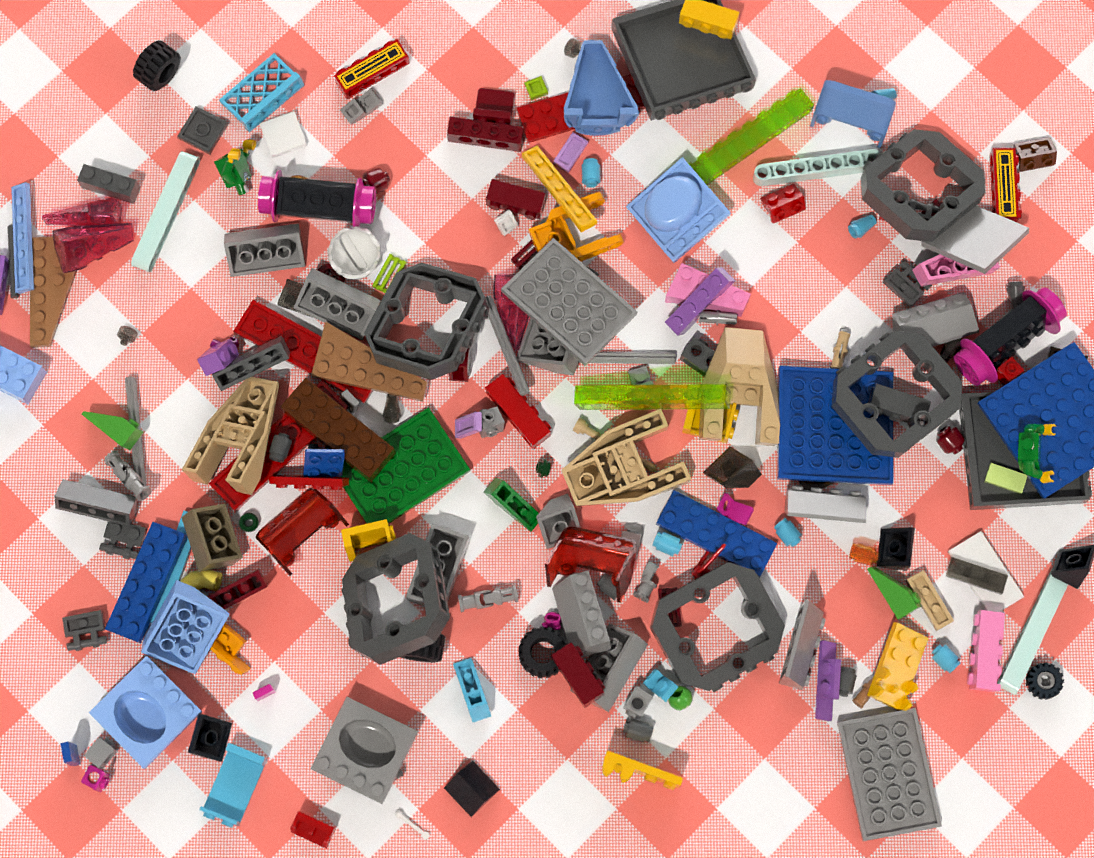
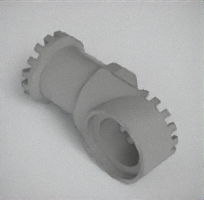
(646, 586)

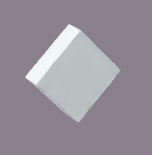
(506, 222)

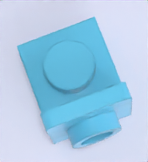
(660, 685)

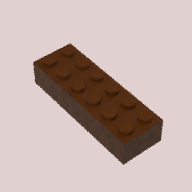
(338, 429)

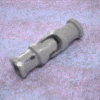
(127, 475)
(489, 598)

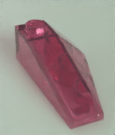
(92, 213)
(83, 244)
(511, 315)

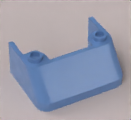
(854, 108)

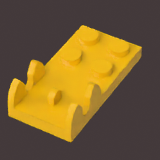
(898, 668)
(628, 766)

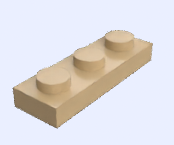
(930, 600)

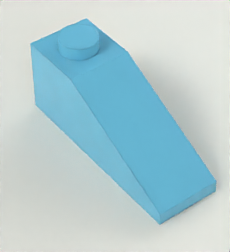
(472, 690)

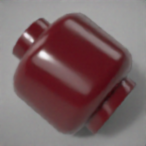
(376, 178)
(950, 440)

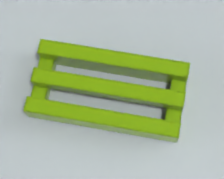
(396, 261)

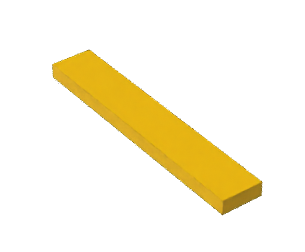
(559, 188)

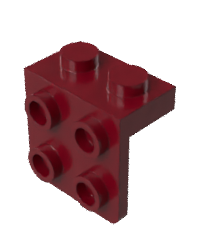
(494, 106)

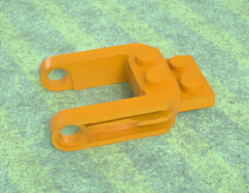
(557, 228)

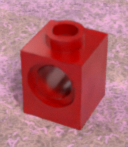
(1009, 371)

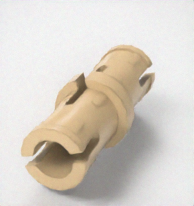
(843, 339)

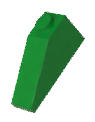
(512, 503)

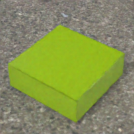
(536, 88)

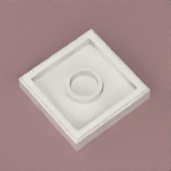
(283, 134)

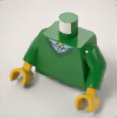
(234, 167)
(1030, 451)

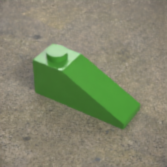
(121, 430)
(898, 596)

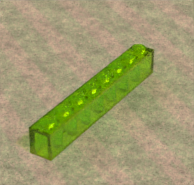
(752, 136)
(652, 397)

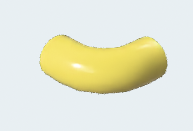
(205, 579)

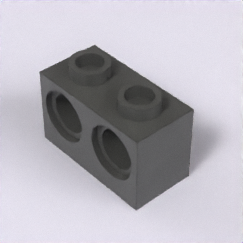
(697, 363)

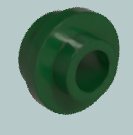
(543, 468)
(249, 516)

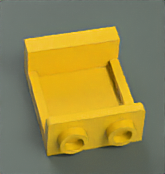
(692, 422)
(366, 536)

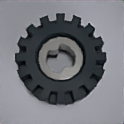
(1034, 681)

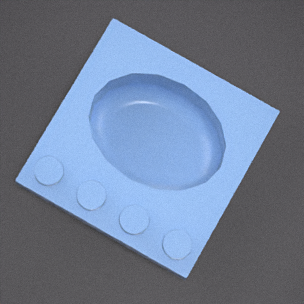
(678, 210)
(145, 712)

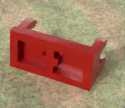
(312, 829)

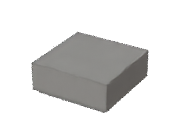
(350, 400)

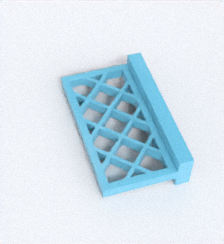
(270, 100)

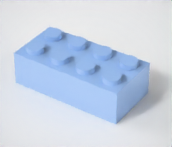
(19, 375)

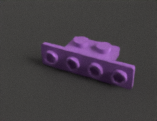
(828, 680)

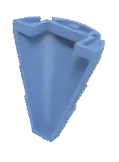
(598, 94)

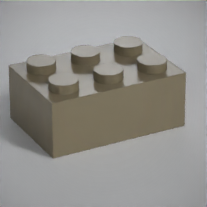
(211, 537)

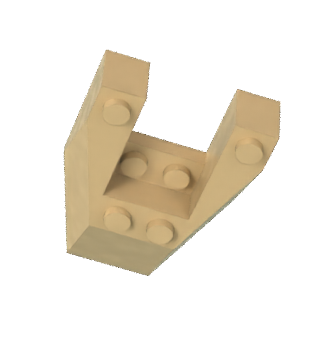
(747, 370)
(242, 424)
(613, 470)

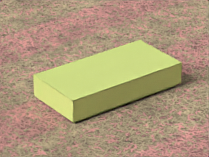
(1005, 478)

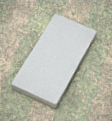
(979, 552)

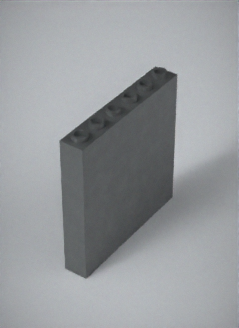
(678, 64)
(985, 447)

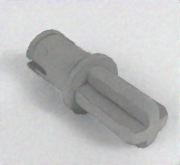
(718, 317)

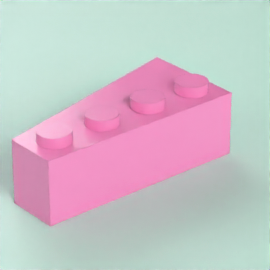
(943, 269)
(688, 280)
(986, 651)

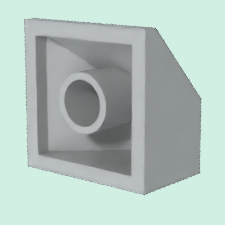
(555, 517)

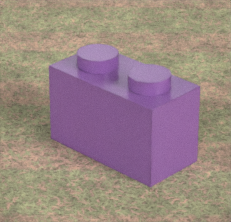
(218, 357)

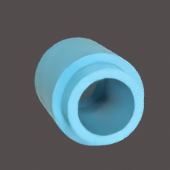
(590, 172)
(788, 533)
(667, 543)
(945, 658)

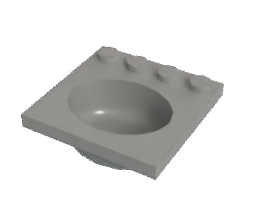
(364, 750)

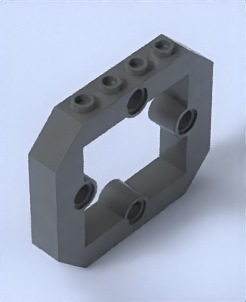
(948, 163)
(447, 287)
(868, 429)
(765, 614)
(398, 638)

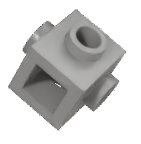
(491, 422)

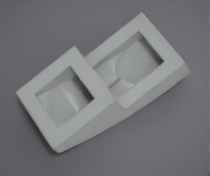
(360, 108)

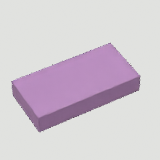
(570, 152)
(468, 425)

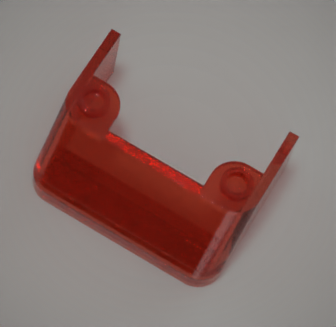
(296, 525)
(595, 552)

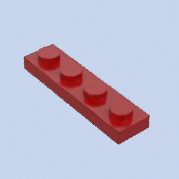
(300, 482)

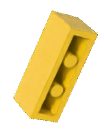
(709, 18)

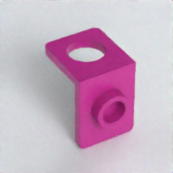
(735, 511)
(102, 781)

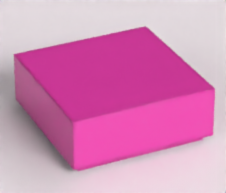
(263, 692)

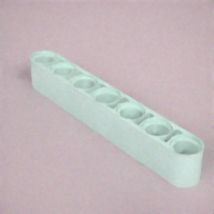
(809, 172)
(165, 211)
(1032, 634)

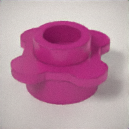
(552, 620)

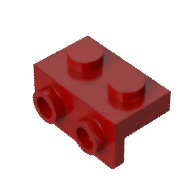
(784, 203)

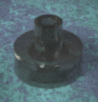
(572, 48)
(127, 335)

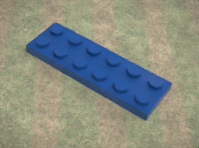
(711, 530)
(146, 582)

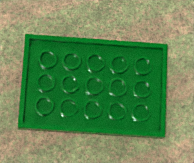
(419, 469)

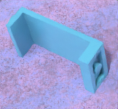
(234, 785)

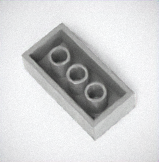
(452, 549)

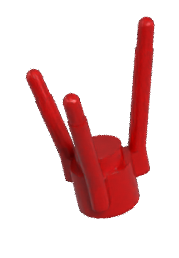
(701, 569)

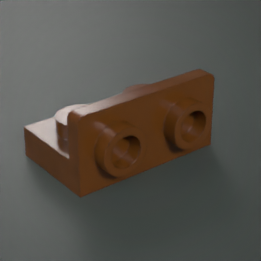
(1036, 154)

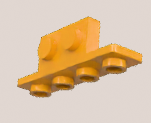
(227, 647)

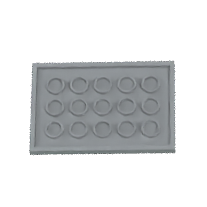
(569, 301)
(889, 774)

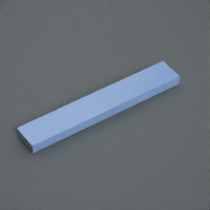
(22, 238)

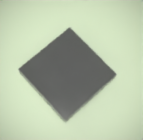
(202, 130)

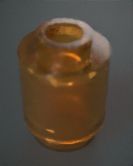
(863, 554)

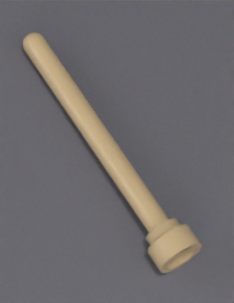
(582, 427)

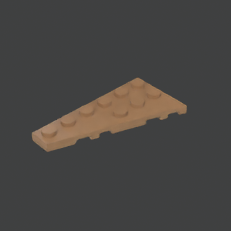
(49, 292)
(352, 363)

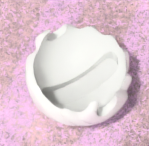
(354, 252)

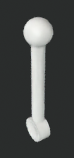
(399, 814)

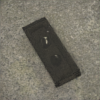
(976, 575)

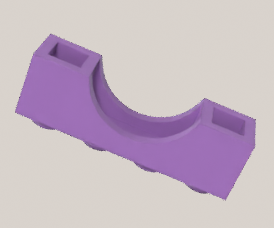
(696, 303)

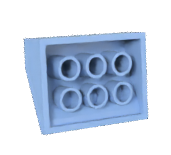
(184, 628)

